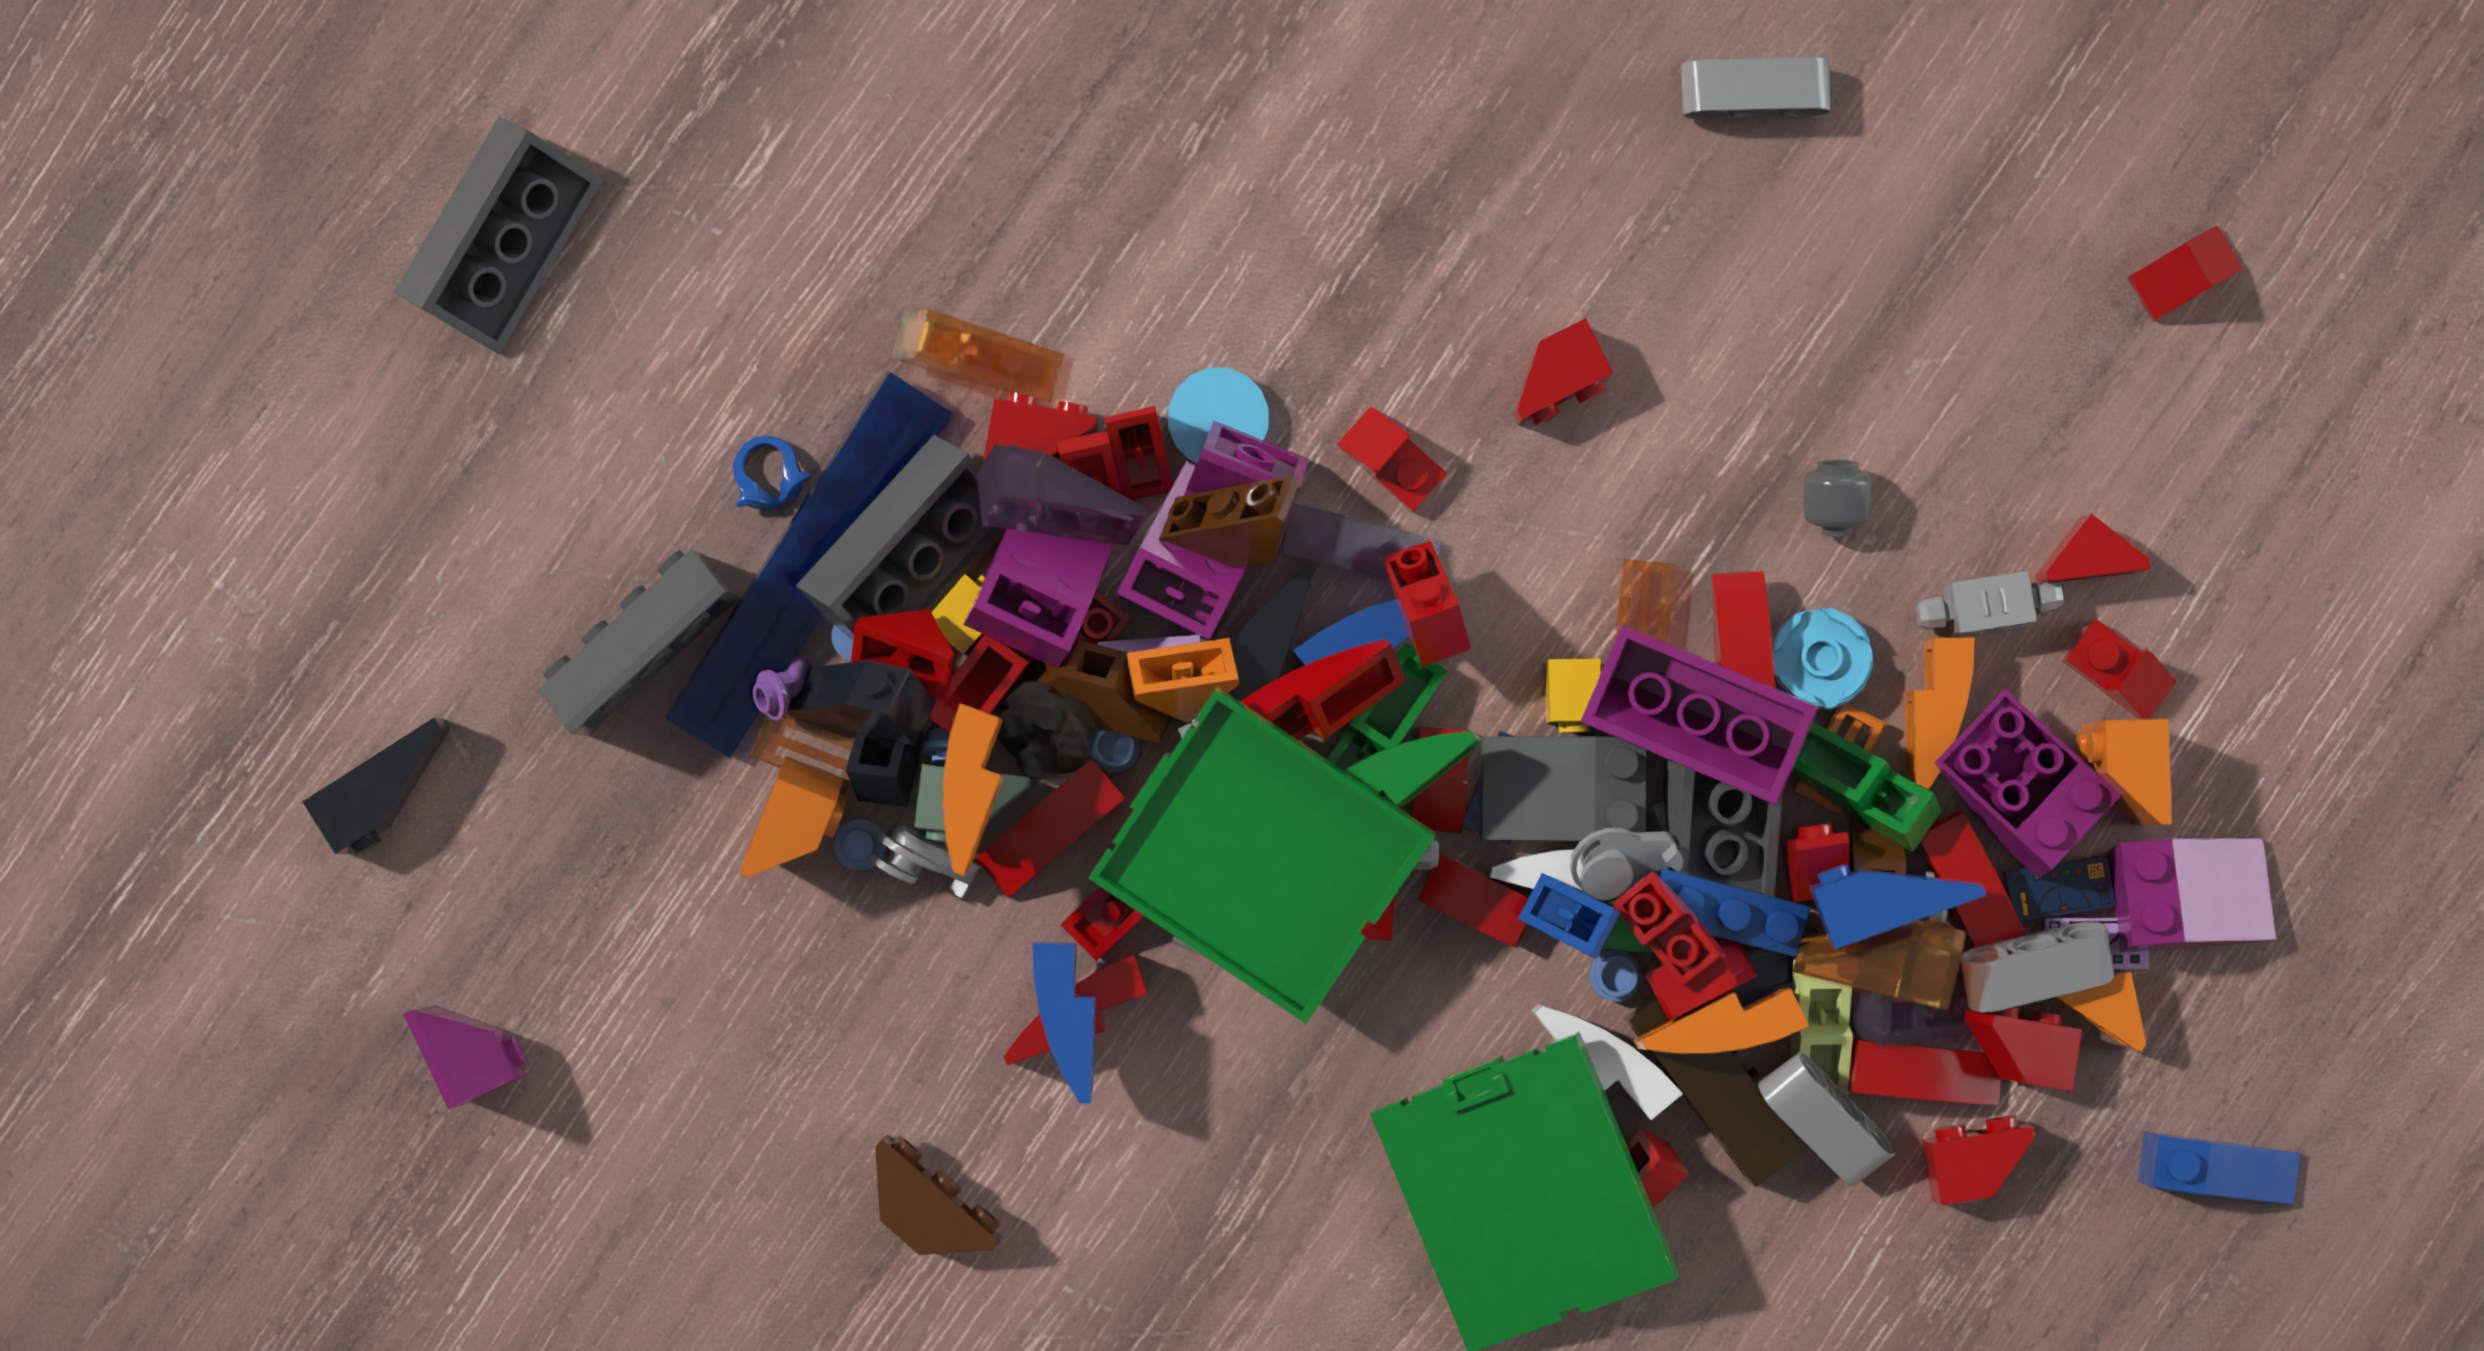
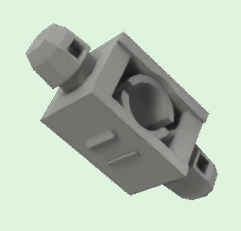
(1989, 605)

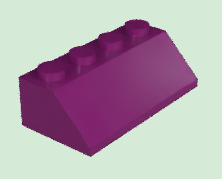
(1699, 714)

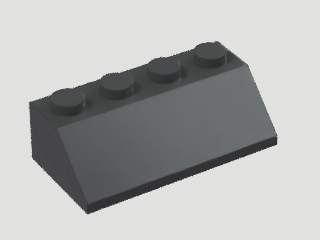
(499, 235)
(906, 542)
(636, 643)

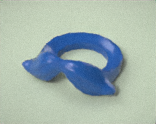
(790, 486)

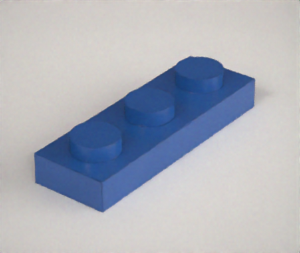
(1741, 913)

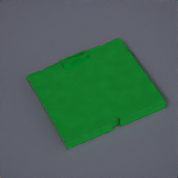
(1261, 854)
(1524, 1192)

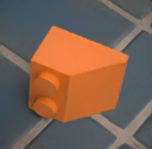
(2133, 761)
(796, 816)

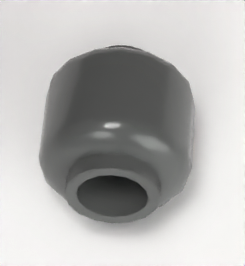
(1837, 497)

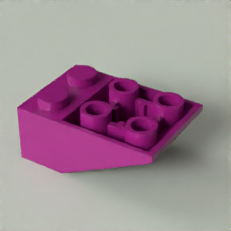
(1178, 582)
(1038, 592)
(2025, 784)

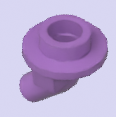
(776, 690)

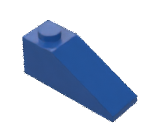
(1873, 902)
(2218, 1168)

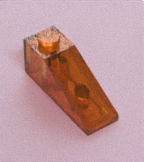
(976, 354)
(1905, 962)

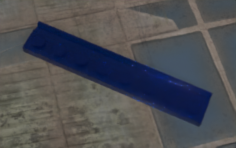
(773, 613)

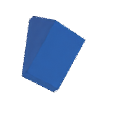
(1569, 915)

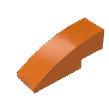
(1937, 712)
(967, 786)
(1727, 1026)

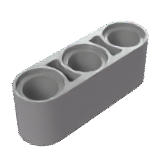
(1755, 88)
(2037, 966)
(1826, 1119)

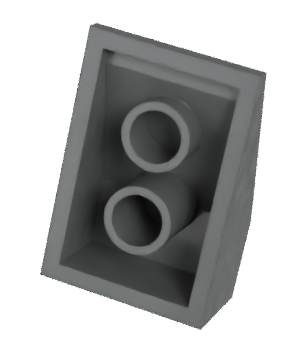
(1560, 787)
(1721, 829)

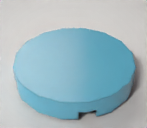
(1215, 396)
(1822, 657)

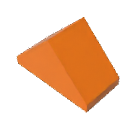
(1182, 676)
(2110, 1009)

